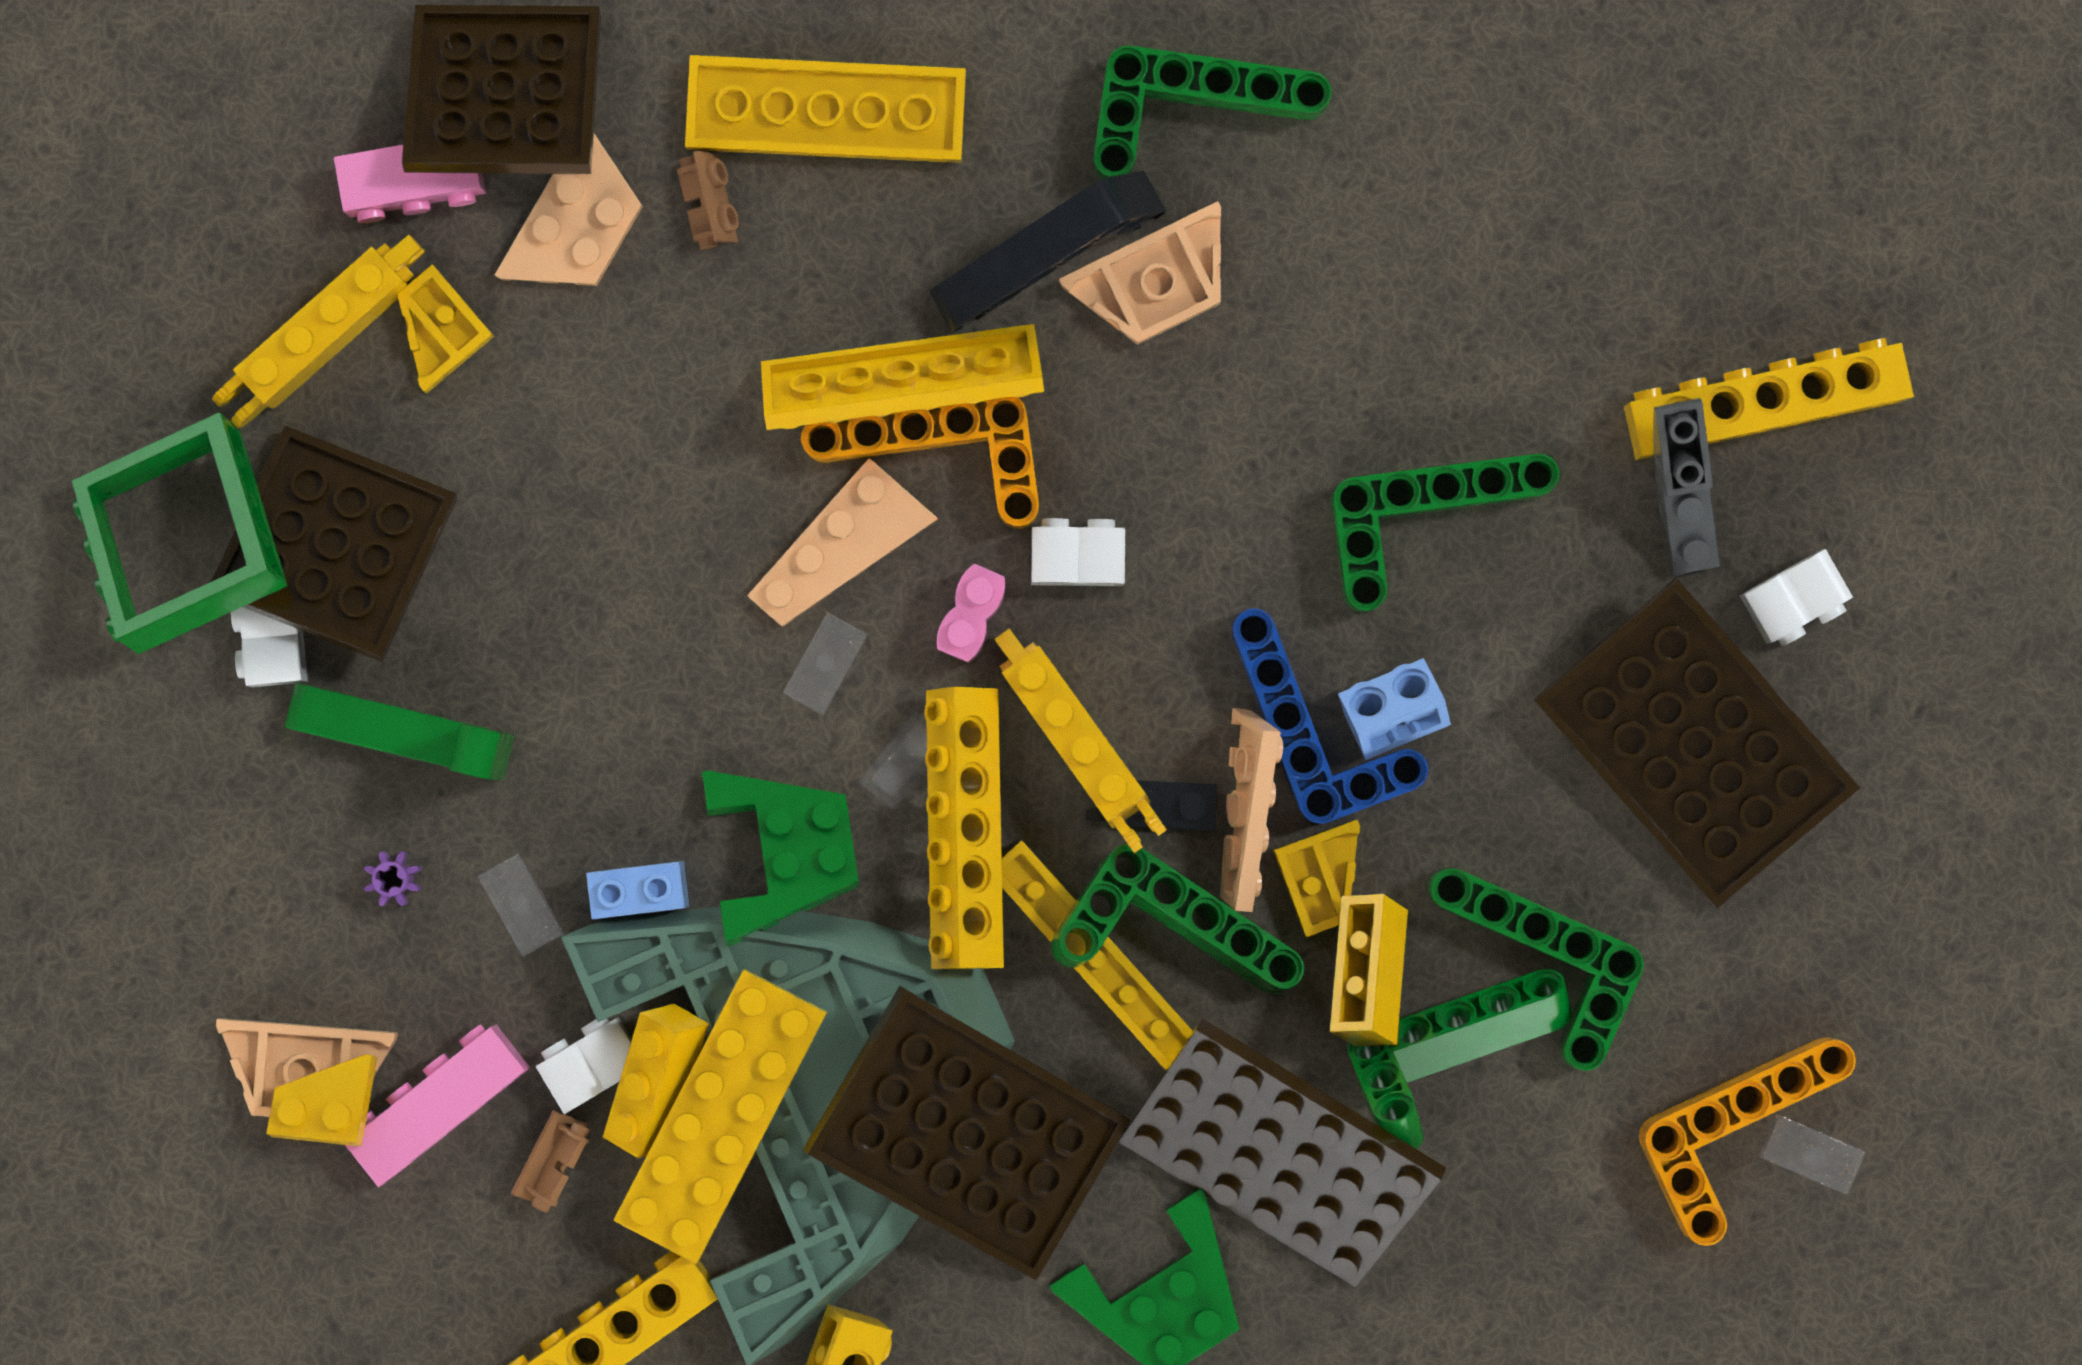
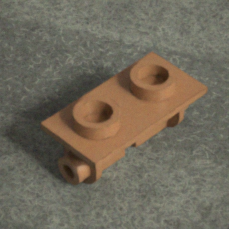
(705, 179)
(554, 1150)

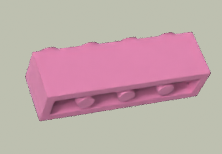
(438, 1103)

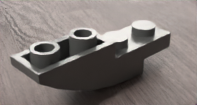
(1685, 486)

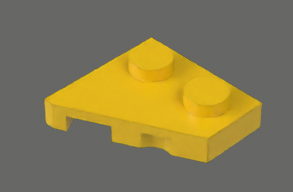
(439, 327)
(1319, 874)
(326, 1104)

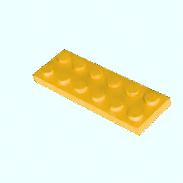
(825, 109)
(901, 377)
(720, 1116)

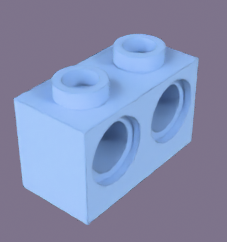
(1397, 715)
(637, 890)

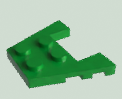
(802, 846)
(1172, 1312)

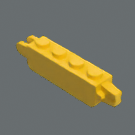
(320, 329)
(1076, 737)

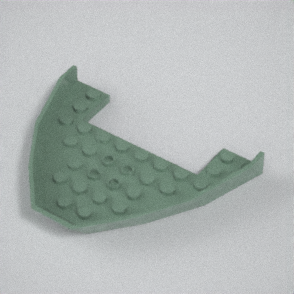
(851, 974)

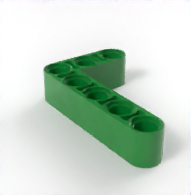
(1194, 91)
(1422, 500)
(400, 731)
(1177, 917)
(1553, 943)
(1452, 1036)

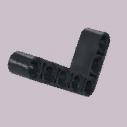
(1098, 212)

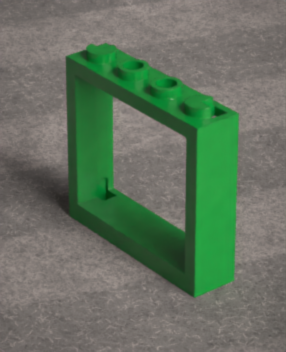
(252, 582)

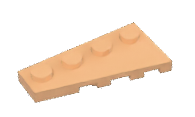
(849, 535)
(1248, 808)

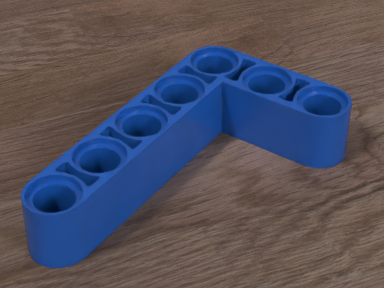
(1304, 734)

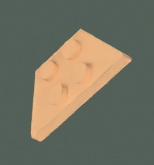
(574, 226)
(1155, 278)
(279, 1053)

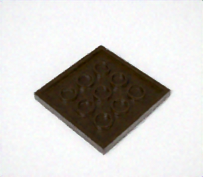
(502, 89)
(346, 539)

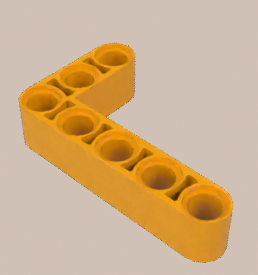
(939, 435)
(1728, 1119)

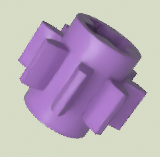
(381, 884)

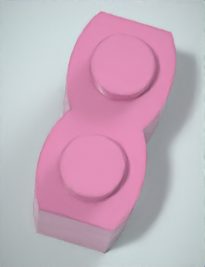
(976, 601)

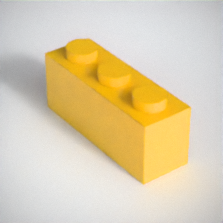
(1369, 970)
(654, 1072)

